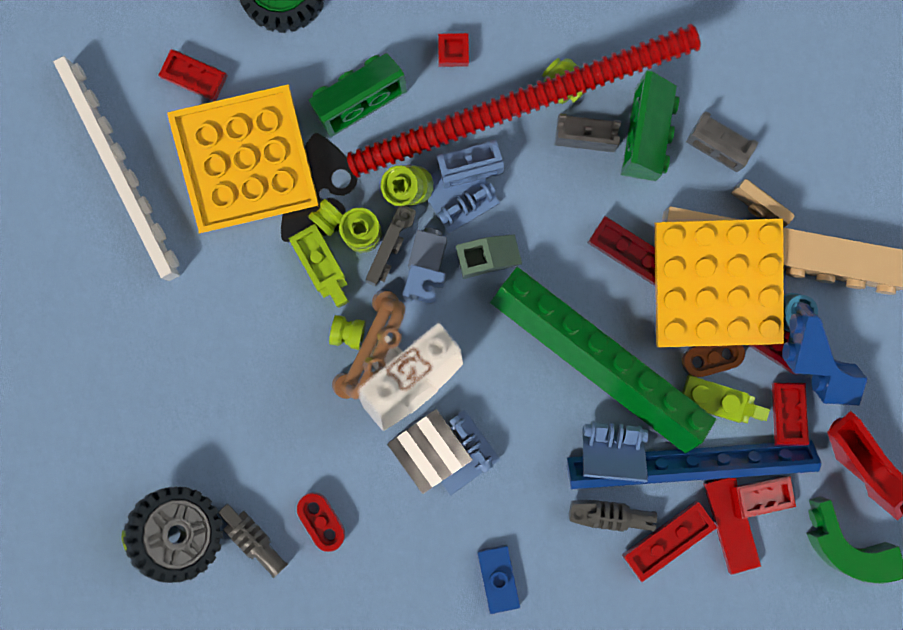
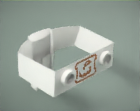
(410, 377)

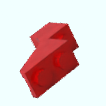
(865, 459)

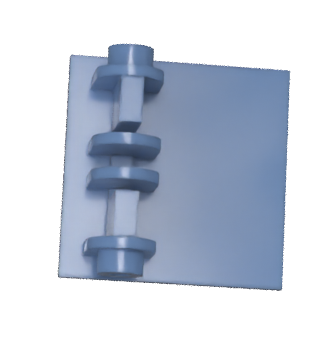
(462, 202)
(477, 447)
(614, 452)

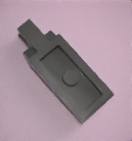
(391, 243)

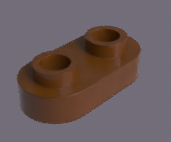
(712, 359)

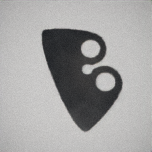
(323, 160)

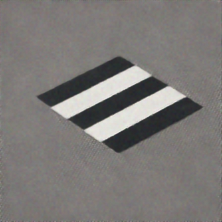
(429, 451)

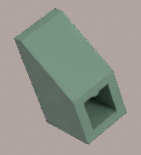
(487, 255)

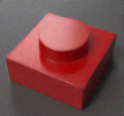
(453, 49)

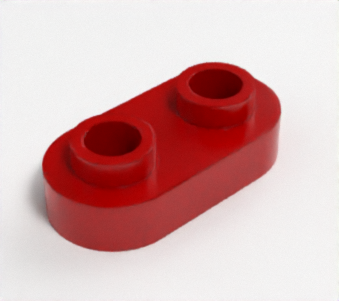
(319, 522)

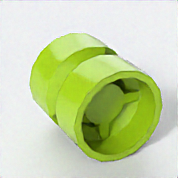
(406, 185)
(360, 230)

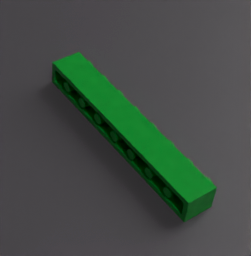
(603, 361)

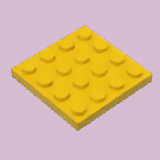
(243, 158)
(719, 283)

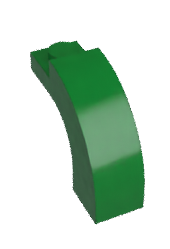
(871, 564)

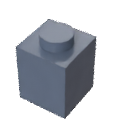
(428, 249)

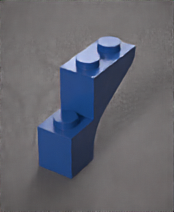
(810, 354)

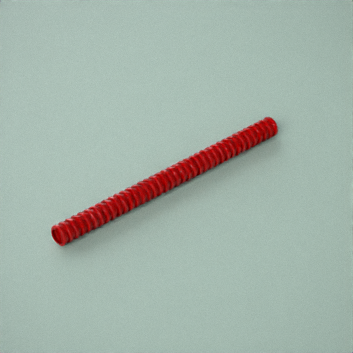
(525, 100)

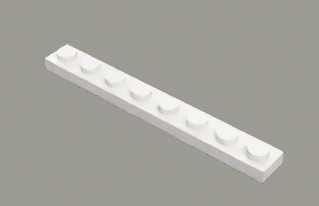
(113, 157)

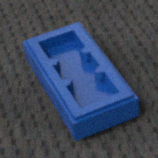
(498, 579)

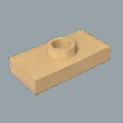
(761, 203)

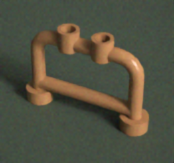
(385, 304)

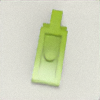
(320, 264)
(723, 401)

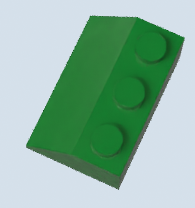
(358, 93)
(650, 128)

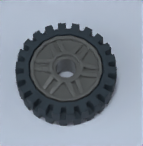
(148, 534)

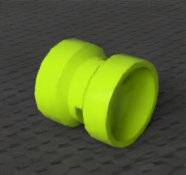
(347, 332)

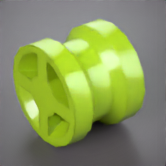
(326, 217)

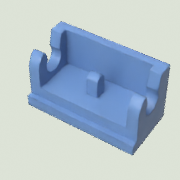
(470, 164)
(420, 281)

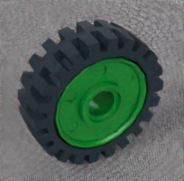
(282, 13)

